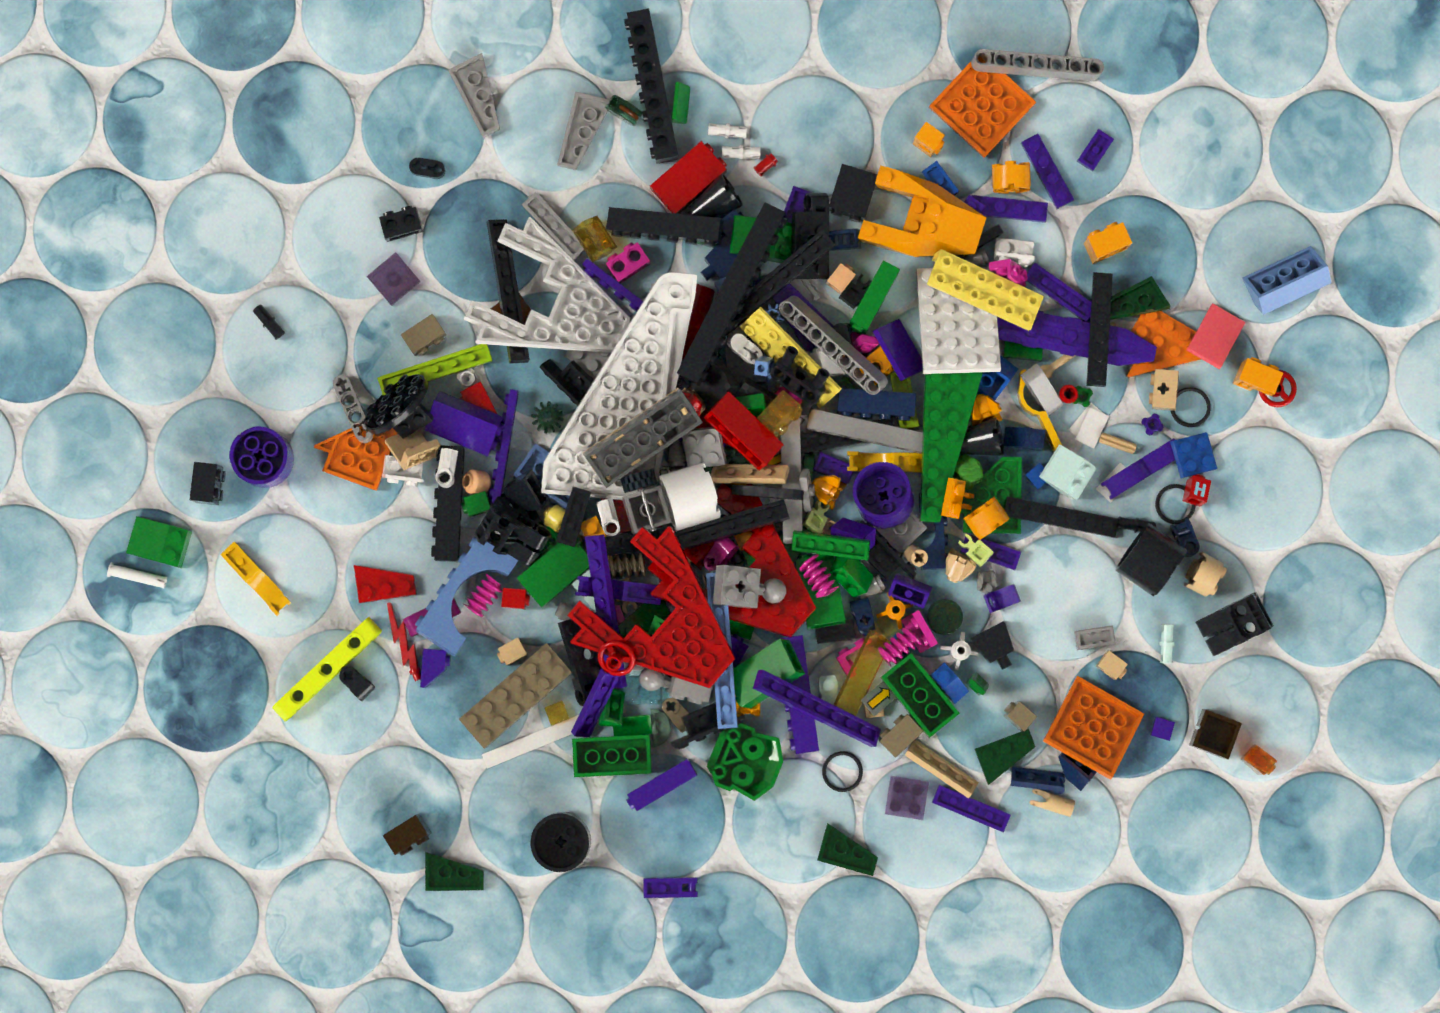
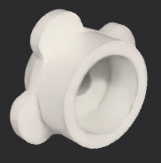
(467, 374)

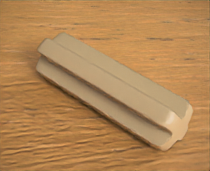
(1117, 443)

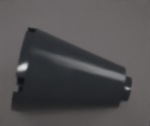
(716, 199)
(983, 439)

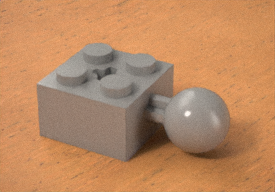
(748, 587)
(678, 688)

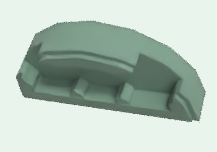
(660, 727)

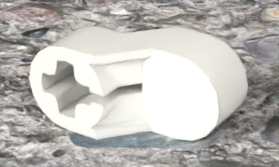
(738, 342)

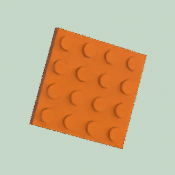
(982, 107)
(1093, 727)

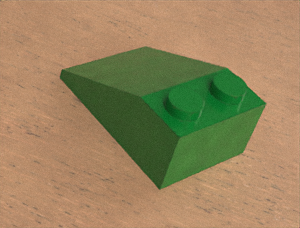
(778, 253)
(159, 542)

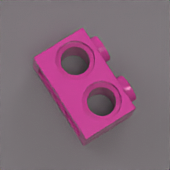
(631, 267)

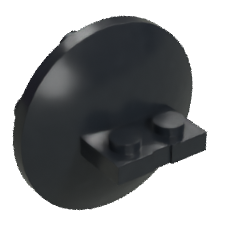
(400, 407)

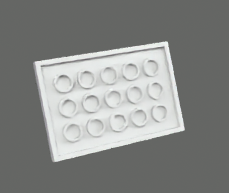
(954, 333)

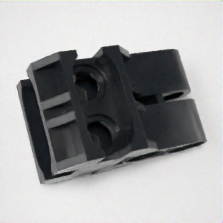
(518, 535)
(1238, 633)

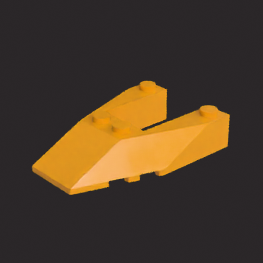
(932, 223)

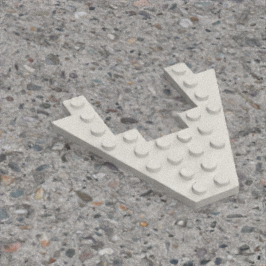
(582, 313)

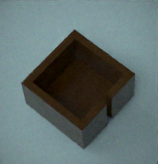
(1215, 734)
(407, 834)

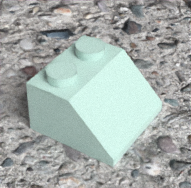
(1067, 472)

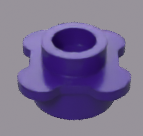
(1157, 424)

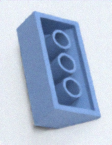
(1287, 280)

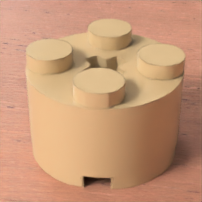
(1205, 574)

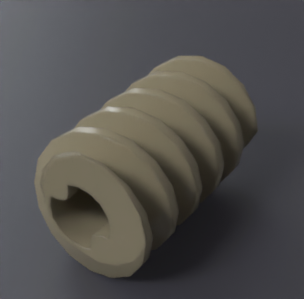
(627, 565)

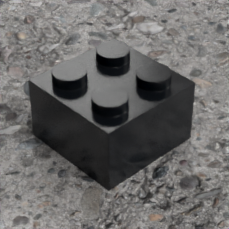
(207, 483)

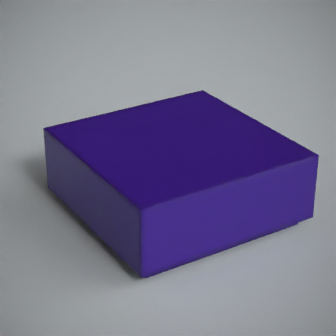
(1162, 728)

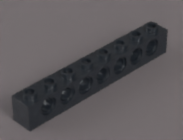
(642, 19)

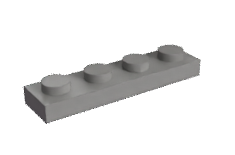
(553, 225)

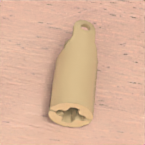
(917, 559)
(1054, 803)

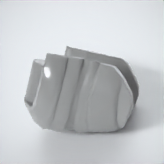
(986, 581)

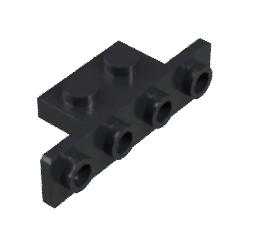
(571, 380)
(887, 560)
(699, 724)

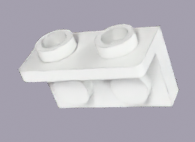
(394, 472)

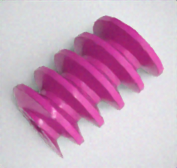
(817, 577)
(484, 596)
(898, 646)

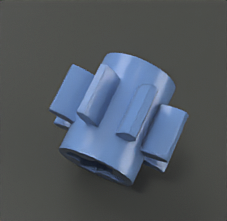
(775, 309)

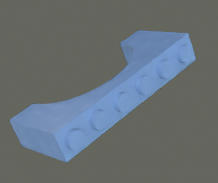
(438, 622)

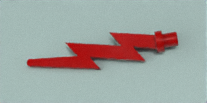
(406, 653)

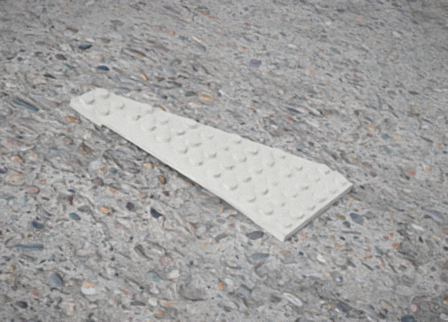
(630, 381)

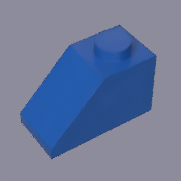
(949, 683)

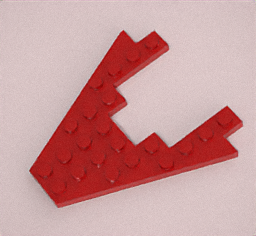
(774, 562)
(687, 642)

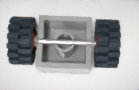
(645, 507)

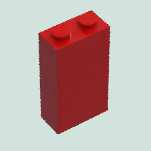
(688, 178)

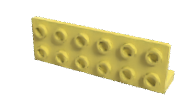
(984, 289)
(774, 341)

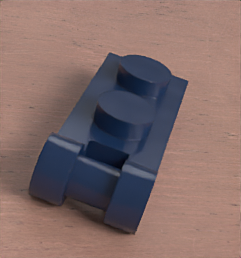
(1038, 779)

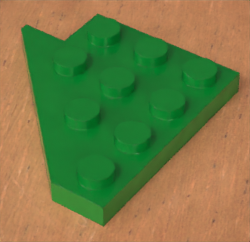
(1000, 481)

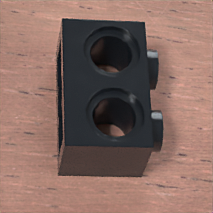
(402, 229)

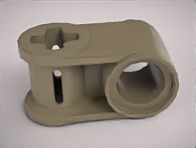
(675, 715)

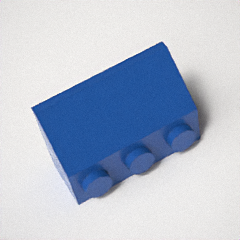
(994, 382)

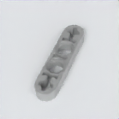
(353, 408)

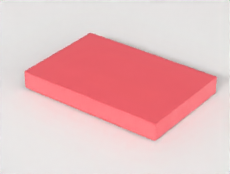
(1215, 336)

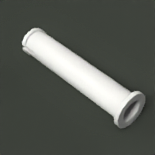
(135, 575)

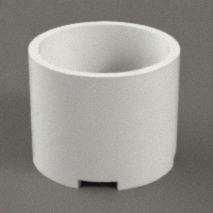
(690, 496)

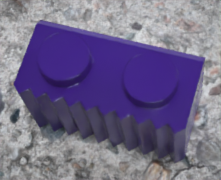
(910, 590)

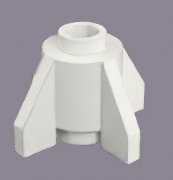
(953, 650)

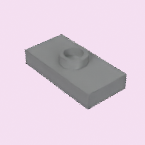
(809, 490)
(1094, 637)

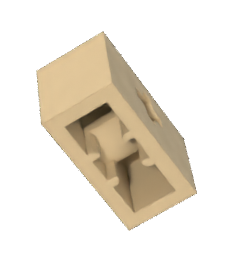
(1168, 400)

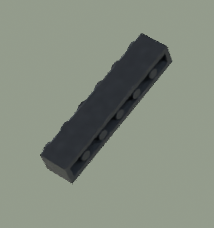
(664, 225)
(448, 512)

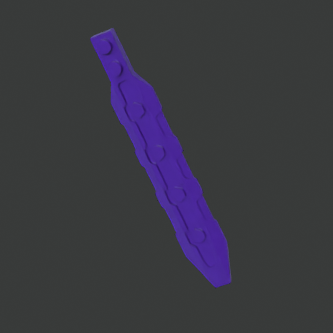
(1071, 338)

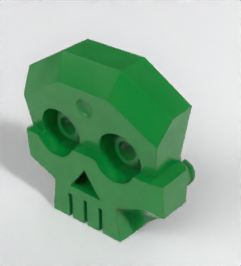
(760, 766)

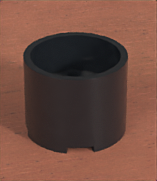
(1151, 559)
(549, 853)

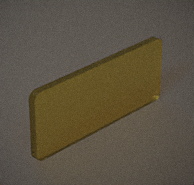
(861, 673)

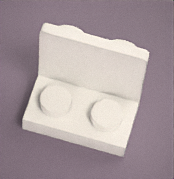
(1016, 250)

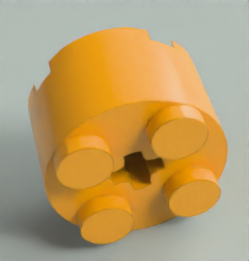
(1011, 177)
(986, 518)

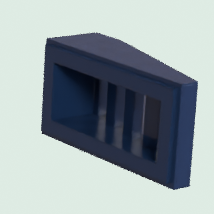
(857, 243)

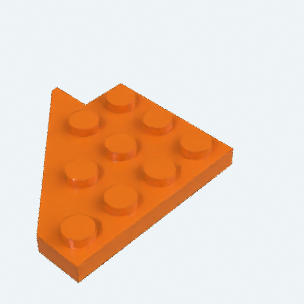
(1170, 339)
(356, 460)

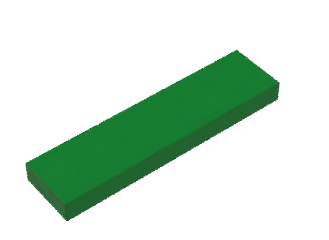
(830, 545)

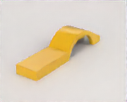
(1041, 415)
(906, 461)
(255, 577)

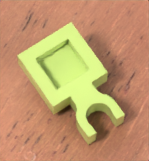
(815, 519)
(977, 551)

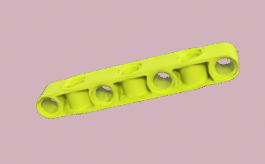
(316, 679)

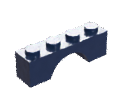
(936, 550)

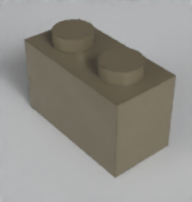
(424, 335)
(1019, 715)
(900, 735)

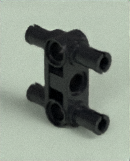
(797, 380)

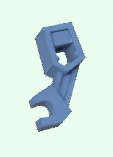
(763, 366)

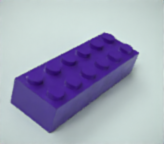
(801, 725)

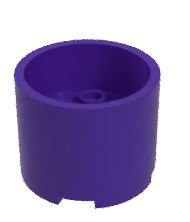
(268, 471)
(882, 480)

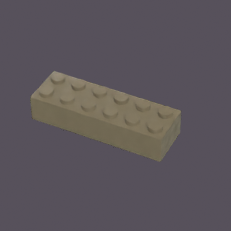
(515, 695)

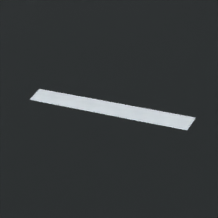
(530, 742)

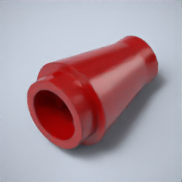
(1070, 391)

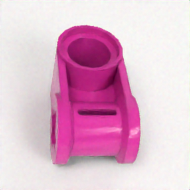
(720, 553)

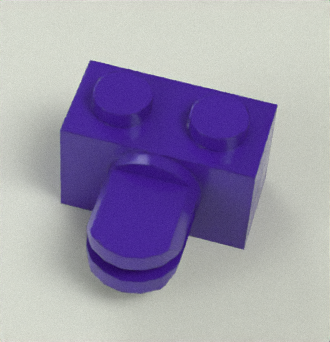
(853, 529)

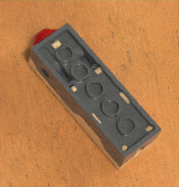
(644, 436)

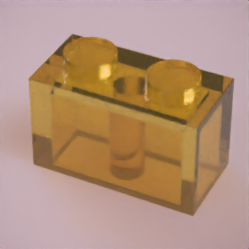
(594, 238)
(780, 414)

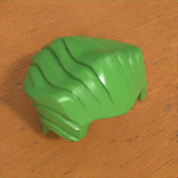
(968, 470)

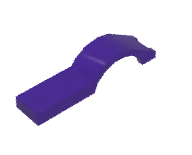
(1139, 470)
(621, 590)

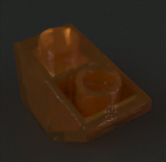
(1259, 760)

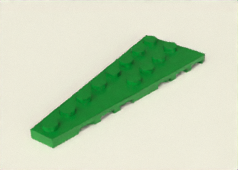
(945, 421)

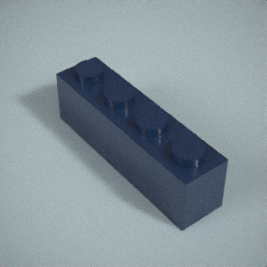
(882, 404)

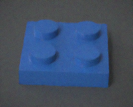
(1193, 455)

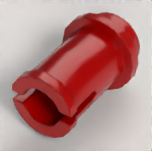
(765, 164)

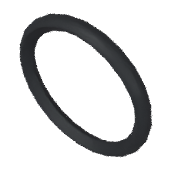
(1207, 412)
(1158, 508)
(838, 754)

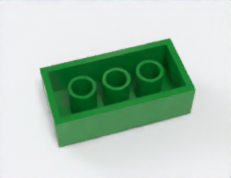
(919, 695)
(612, 756)

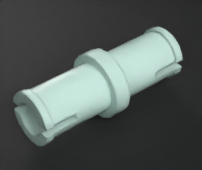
(1166, 643)

